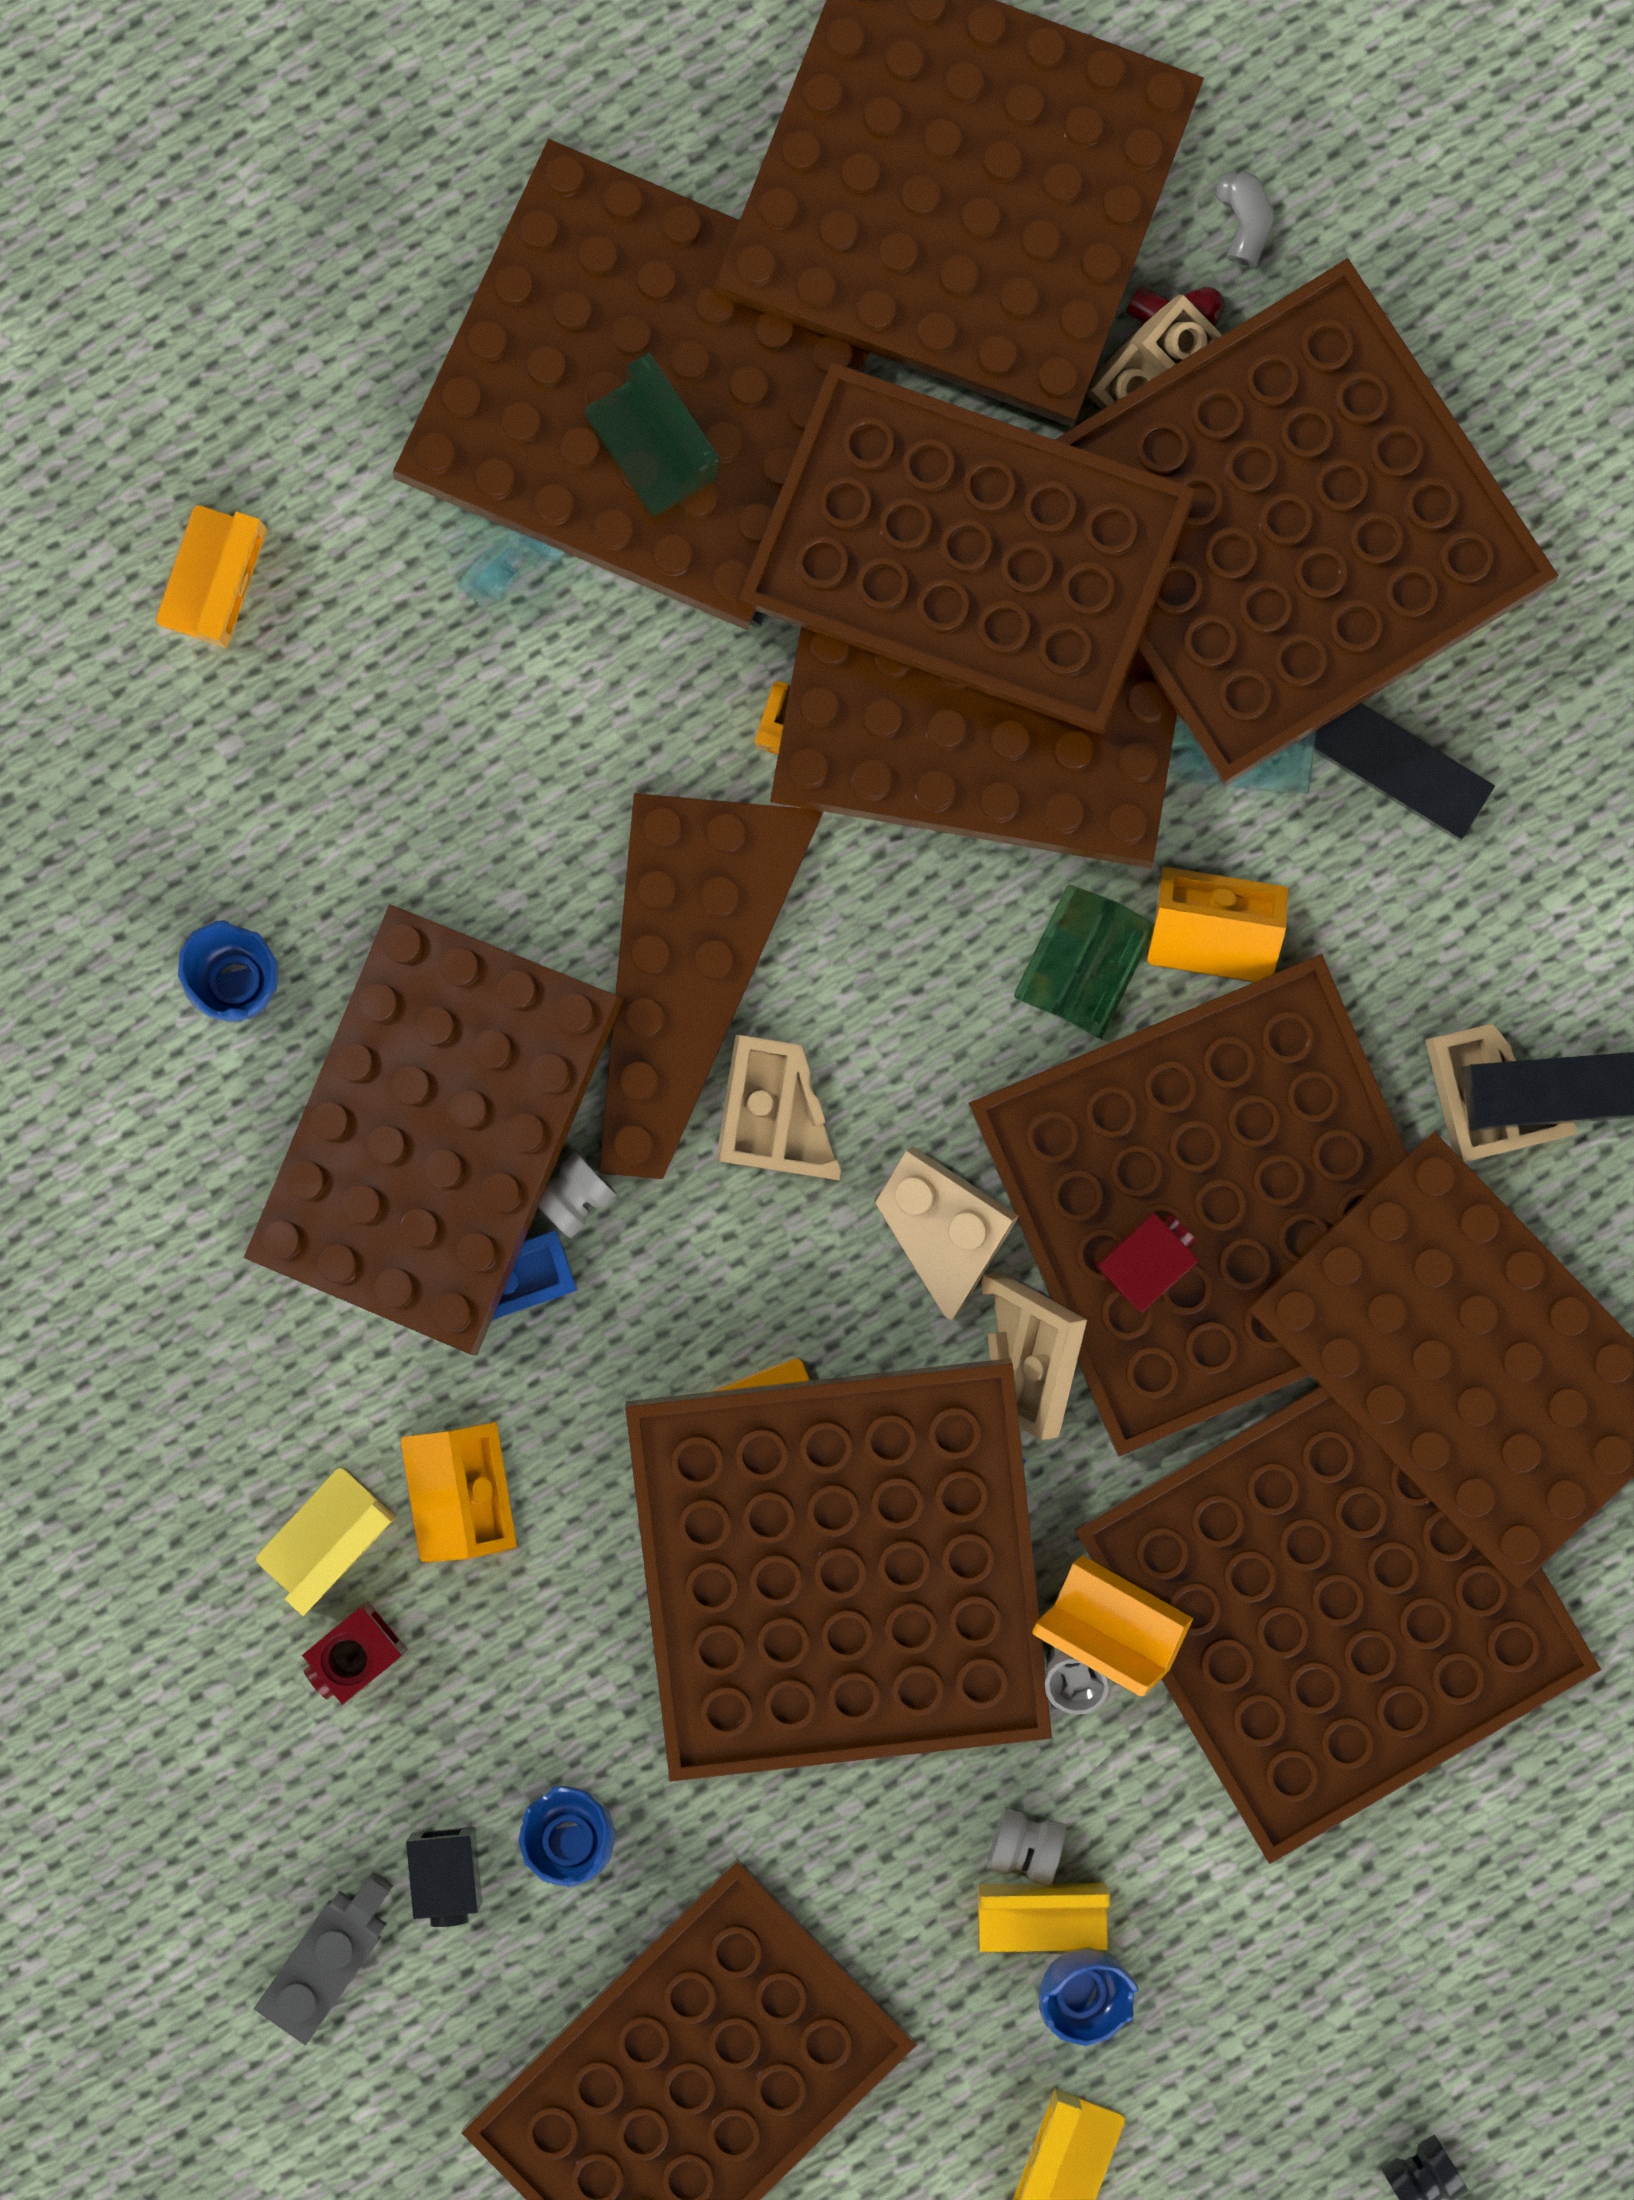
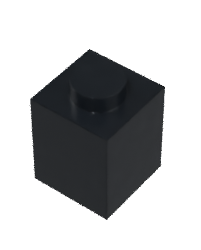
(444, 1875)

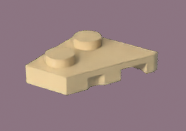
(1447, 1058)
(773, 1113)
(943, 1227)
(1043, 1347)

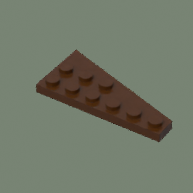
(693, 927)

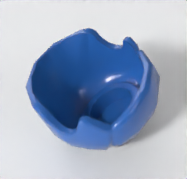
(231, 994)
(569, 1853)
(1068, 1988)

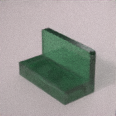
(653, 438)
(1085, 960)

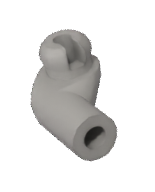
(1253, 211)

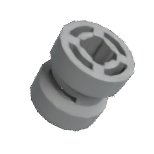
(574, 1193)
(1074, 1686)
(1026, 1846)

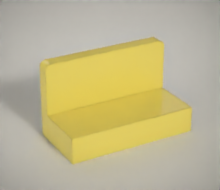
(324, 1539)

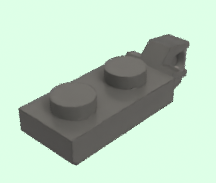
(325, 1961)

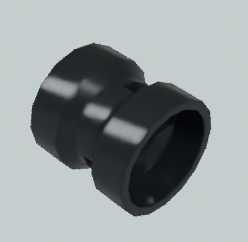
(1425, 2175)

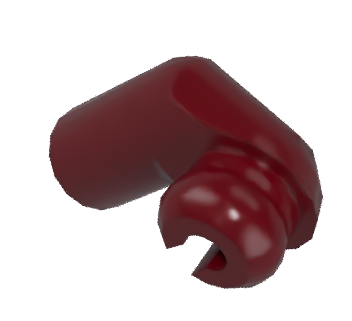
(1206, 300)

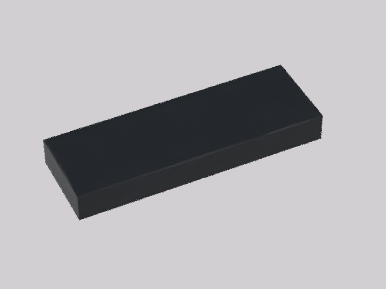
(1404, 769)
(1549, 1091)

